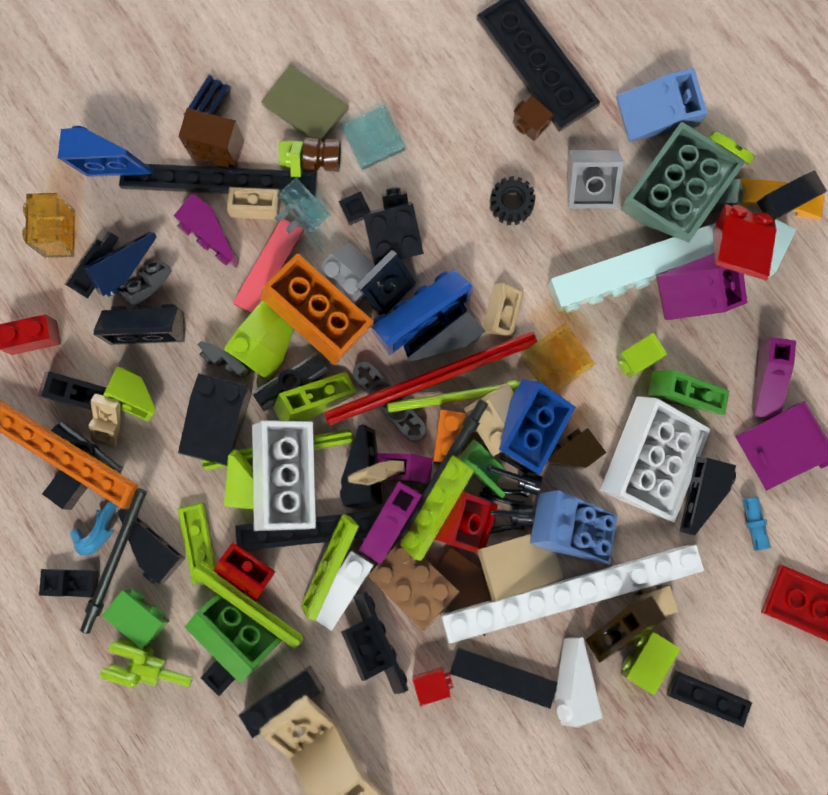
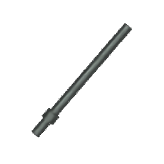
(469, 425)
(95, 605)

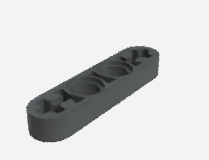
(363, 382)

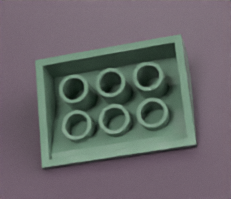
(682, 184)

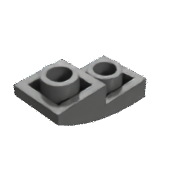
(152, 278)
(219, 356)

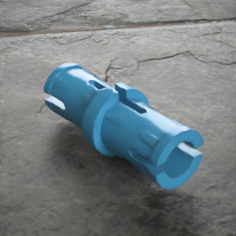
(756, 523)

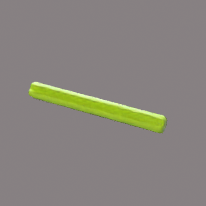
(247, 605)

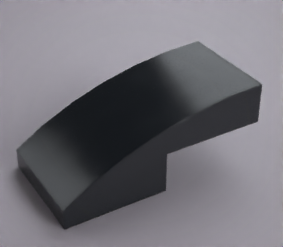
(68, 582)

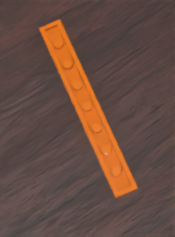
(66, 456)

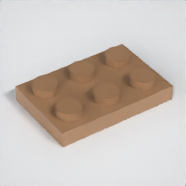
(414, 586)

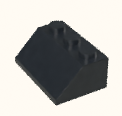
(141, 325)

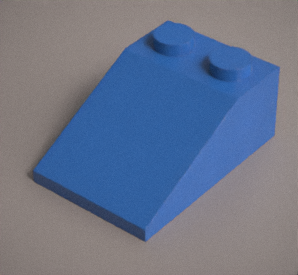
(97, 156)
(534, 424)

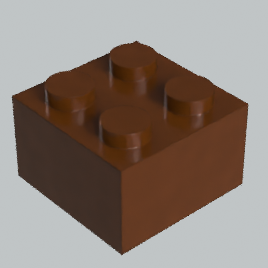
(211, 138)

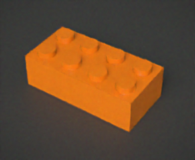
(315, 309)

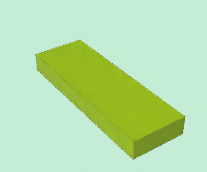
(196, 537)

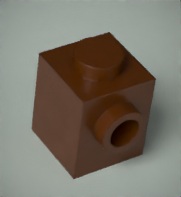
(532, 118)

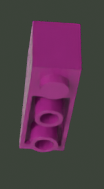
(203, 223)
(773, 376)
(390, 522)

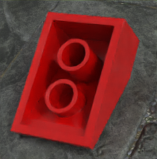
(744, 241)

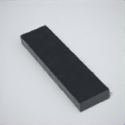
(504, 678)

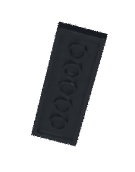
(538, 61)

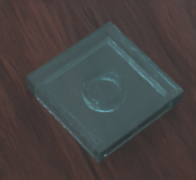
(373, 137)

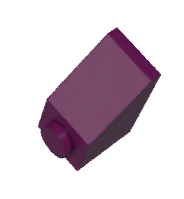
(416, 467)

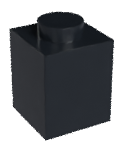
(64, 491)

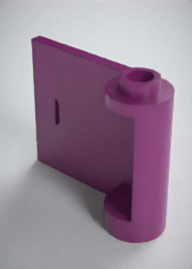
(785, 445)

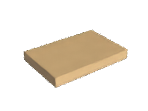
(517, 567)

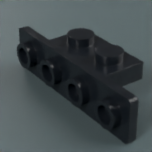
(371, 648)

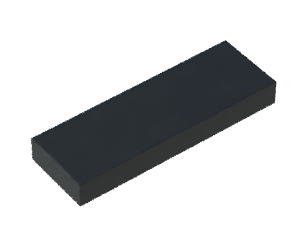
(709, 698)

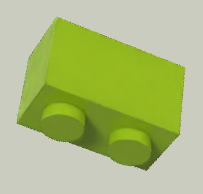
(650, 661)

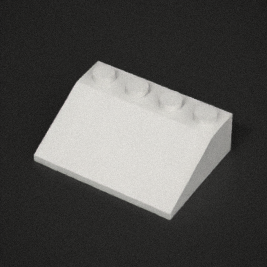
(655, 458)

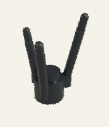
(528, 481)
(520, 514)

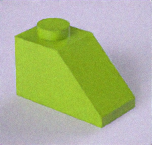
(641, 356)
(131, 392)
(239, 482)

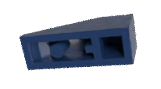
(117, 266)

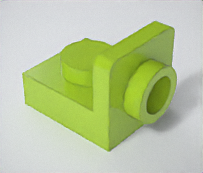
(292, 156)

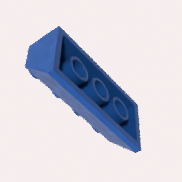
(421, 311)

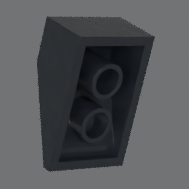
(213, 419)

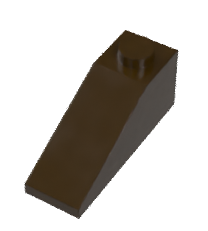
(625, 628)

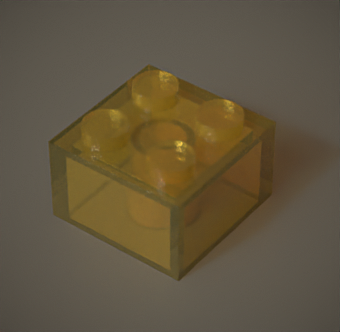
(49, 225)
(558, 359)

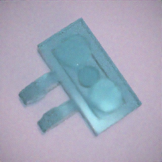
(303, 205)

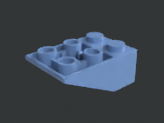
(662, 105)
(573, 527)

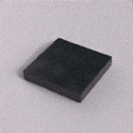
(386, 283)

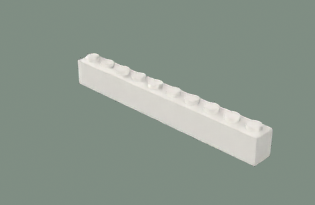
(572, 593)

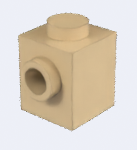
(662, 595)

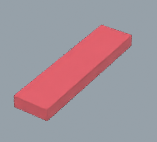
(268, 264)

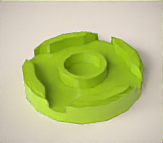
(732, 147)

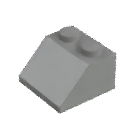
(594, 178)
(345, 270)

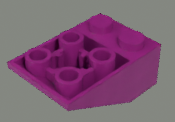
(700, 289)

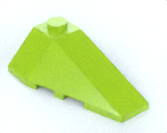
(261, 341)

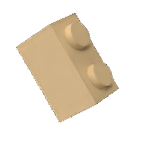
(494, 417)

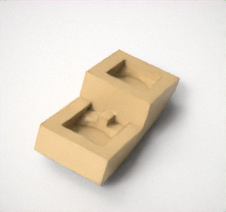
(106, 420)
(377, 472)

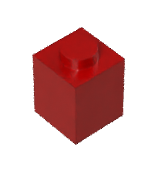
(432, 686)

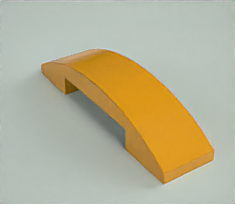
(757, 188)

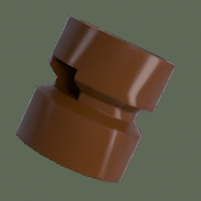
(322, 154)

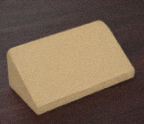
(253, 203)
(503, 310)

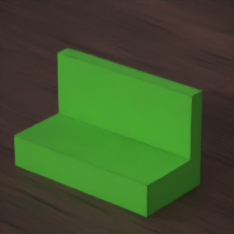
(479, 459)

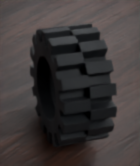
(512, 186)

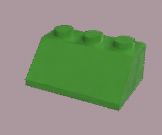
(231, 637)

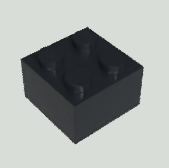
(394, 230)

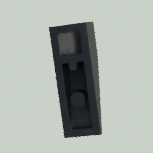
(448, 333)
(69, 390)
(362, 455)
(707, 489)
(151, 551)

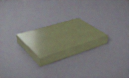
(304, 104)

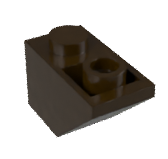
(578, 452)

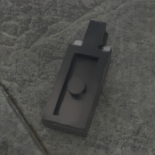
(78, 279)

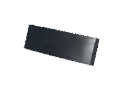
(792, 195)

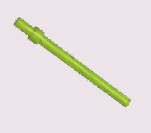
(445, 398)

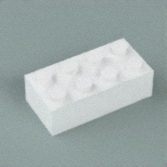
(283, 475)

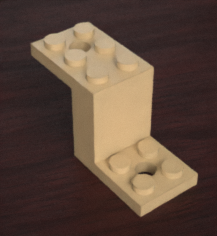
(318, 751)

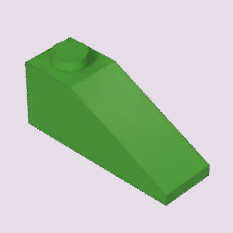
(688, 391)

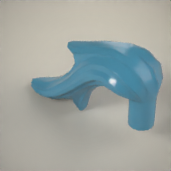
(99, 533)

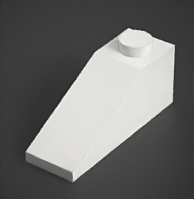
(344, 588)
(576, 689)

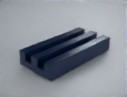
(217, 84)

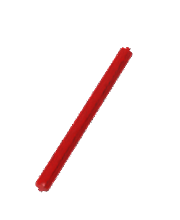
(430, 378)

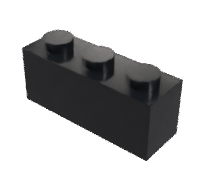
(280, 699)

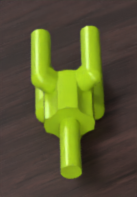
(141, 668)

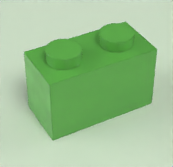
(136, 617)

